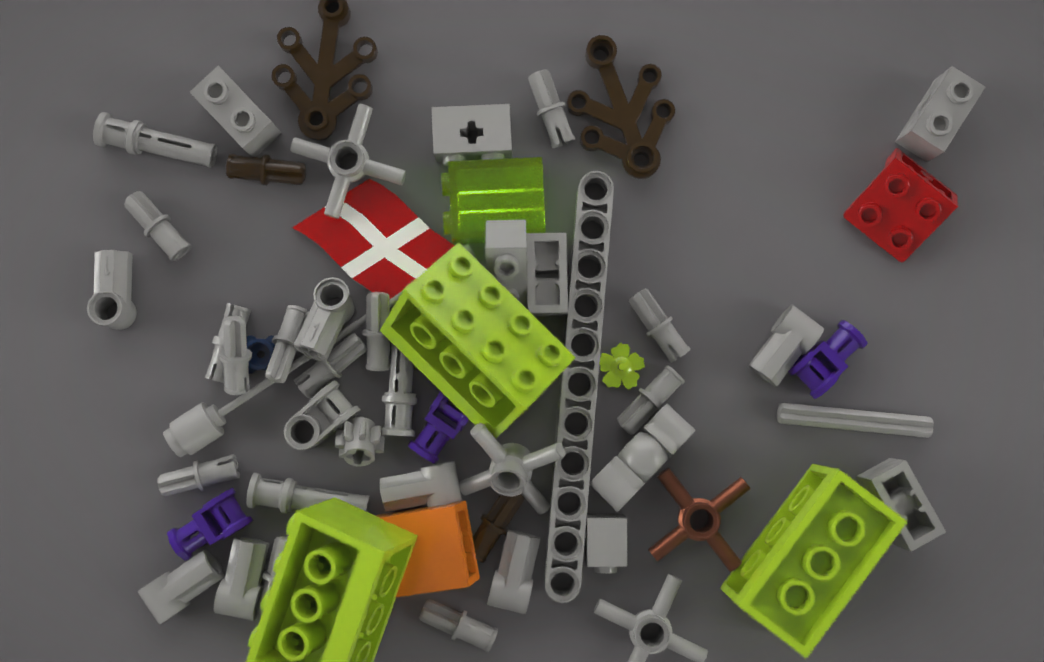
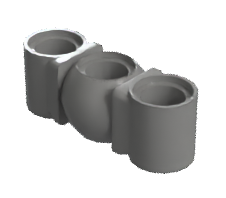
(642, 457)

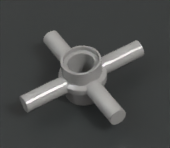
(334, 154)
(511, 468)
(657, 615)

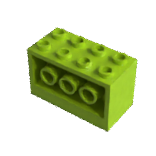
(475, 340)
(813, 556)
(331, 586)

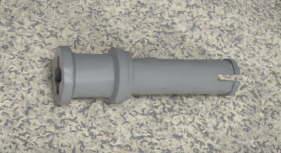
(137, 138)
(399, 398)
(289, 495)

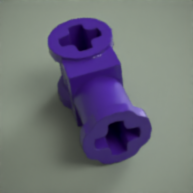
(825, 360)
(440, 418)
(215, 521)

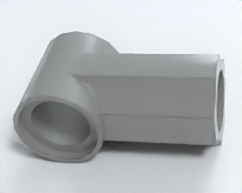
(112, 285)
(325, 321)
(791, 337)
(430, 486)
(513, 581)
(241, 589)
(174, 590)

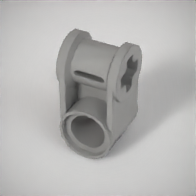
(322, 416)

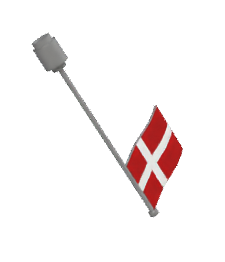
(376, 245)

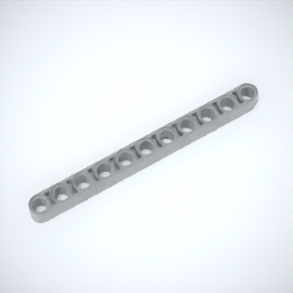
(593, 288)

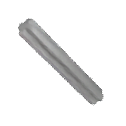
(855, 420)

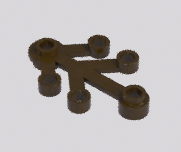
(324, 73)
(622, 115)

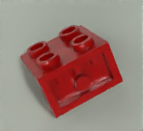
(901, 206)

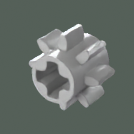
(359, 441)

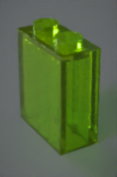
(492, 192)

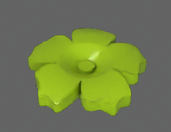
(621, 367)

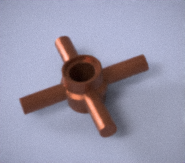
(710, 530)

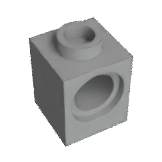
(606, 542)

